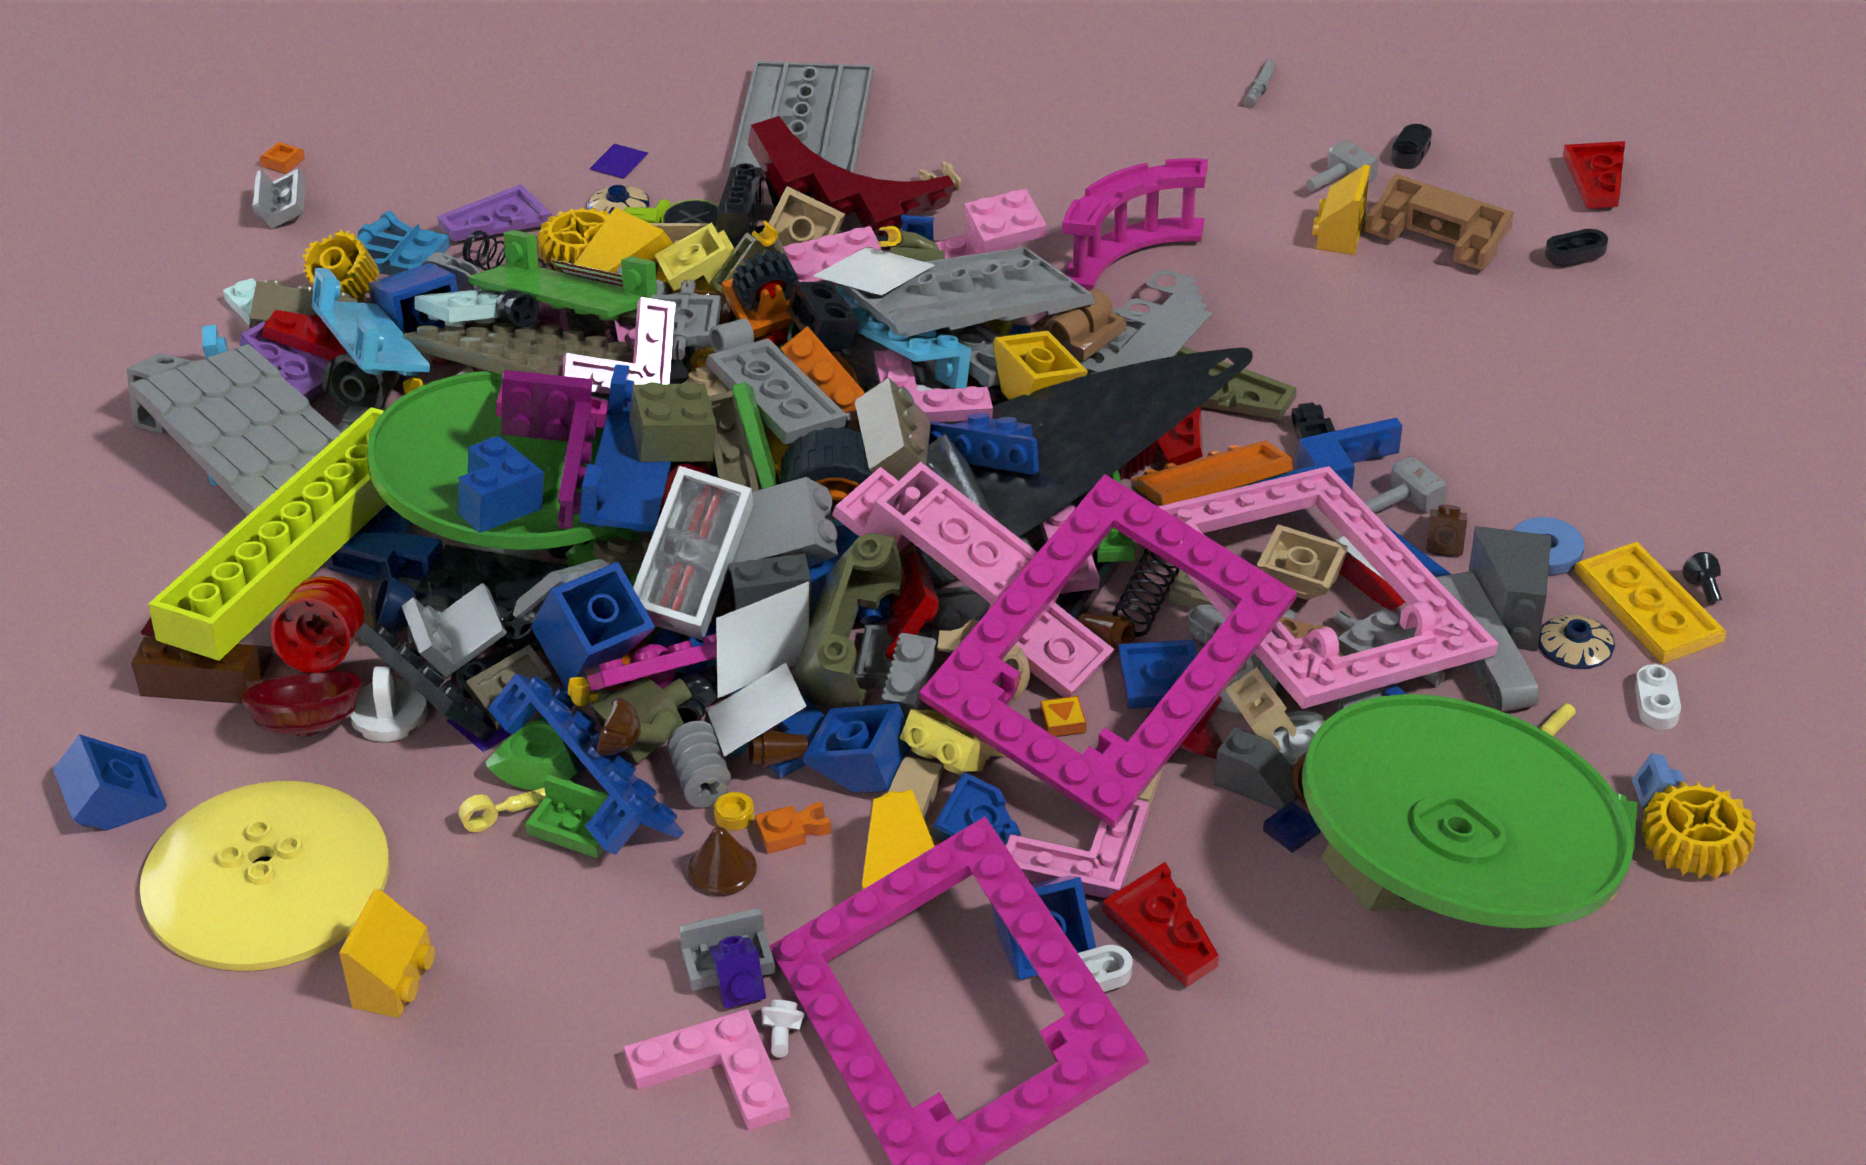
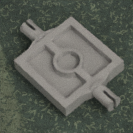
(692, 318)
(1375, 631)

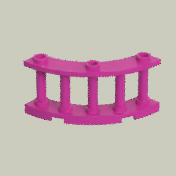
(1113, 193)

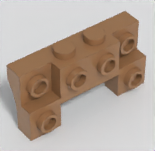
(1443, 215)

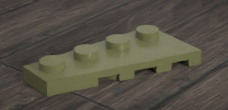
(1249, 393)

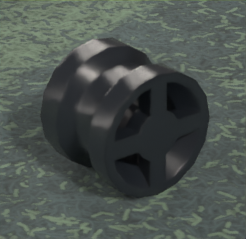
(523, 314)
(520, 632)

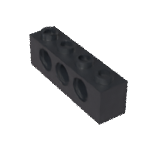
(741, 202)

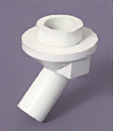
(781, 1017)

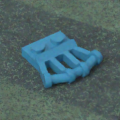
(404, 249)

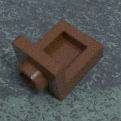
(1446, 530)

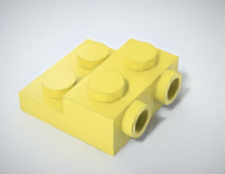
(695, 256)
(939, 737)

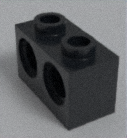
(824, 312)

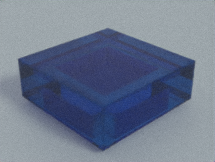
(1291, 827)

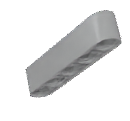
(1506, 675)

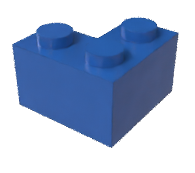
(498, 485)

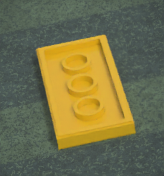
(1650, 602)

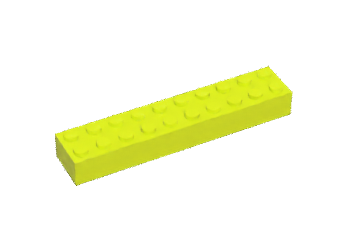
(271, 549)

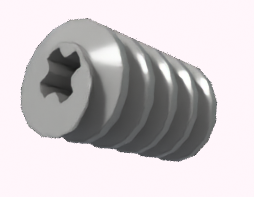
(699, 763)

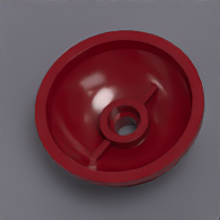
(303, 702)

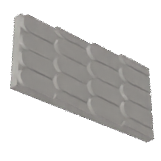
(817, 103)
(974, 291)
(237, 421)

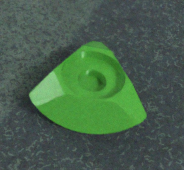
(532, 756)

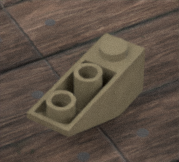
(274, 295)

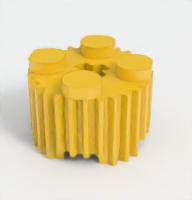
(346, 260)

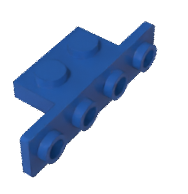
(992, 442)

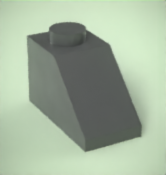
(1254, 769)

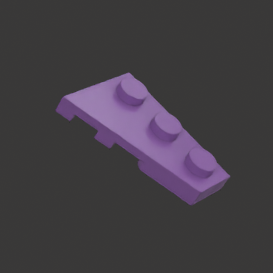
(495, 214)
(296, 366)

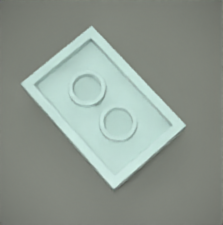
(459, 306)

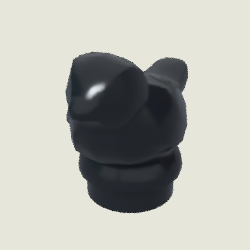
(703, 691)

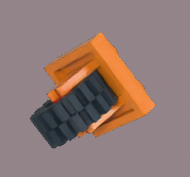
(762, 292)

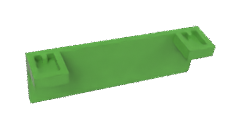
(563, 289)

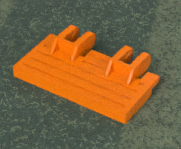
(1213, 473)

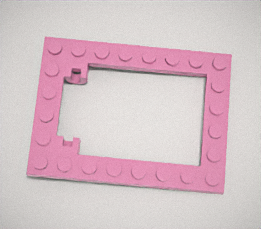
(1444, 630)

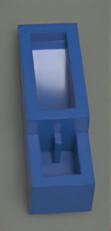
(406, 554)

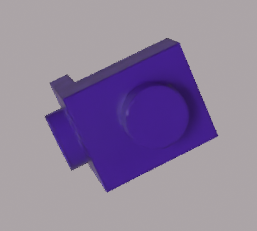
(737, 971)

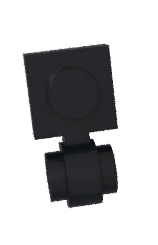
(1310, 421)

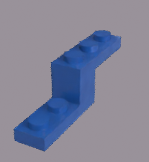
(1345, 447)

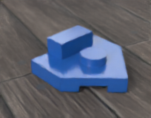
(971, 802)

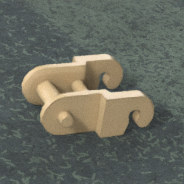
(947, 169)

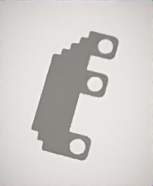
(1165, 326)

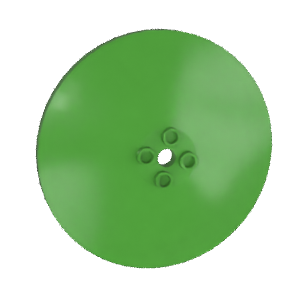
(423, 450)
(1414, 770)

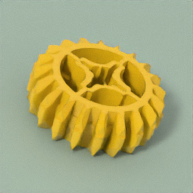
(568, 234)
(1698, 829)

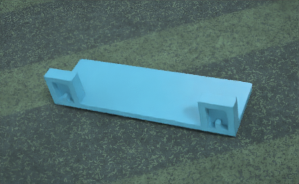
(365, 330)
(951, 356)

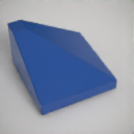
(917, 224)

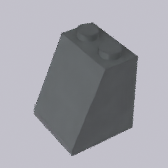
(766, 577)
(1514, 577)

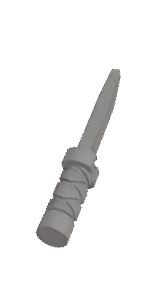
(1259, 85)

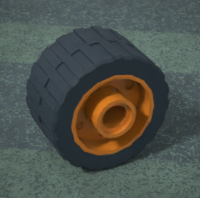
(830, 458)

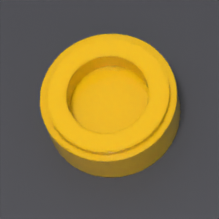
(734, 811)

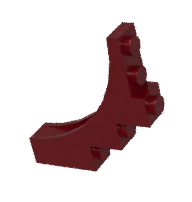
(873, 200)

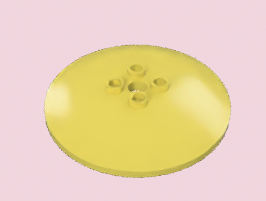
(249, 916)

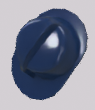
(387, 600)

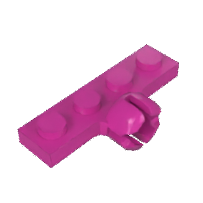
(654, 662)

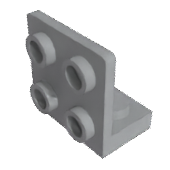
(457, 632)

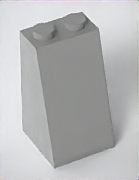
(788, 521)

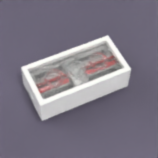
(692, 551)

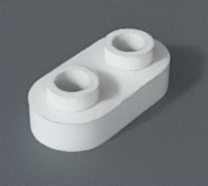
(1657, 697)
(1106, 959)

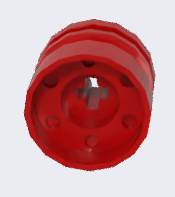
(305, 638)

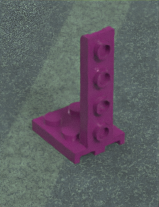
(553, 410)

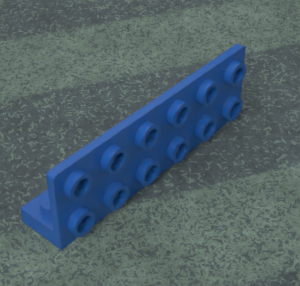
(619, 486)
(629, 799)

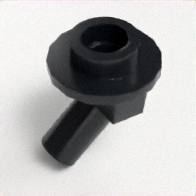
(1702, 570)

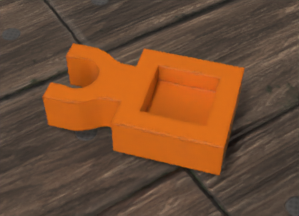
(787, 828)

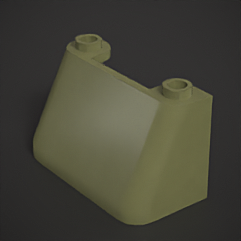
(828, 656)

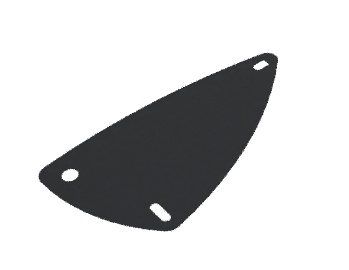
(1095, 429)

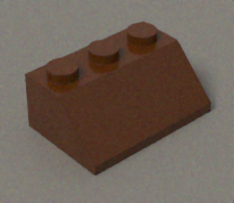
(181, 674)

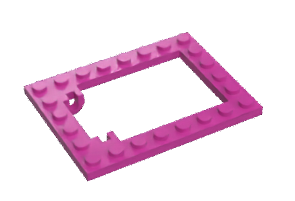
(1116, 771)
(1097, 1040)

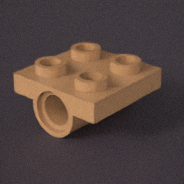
(1084, 328)

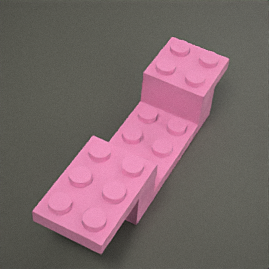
(990, 226)
(981, 555)

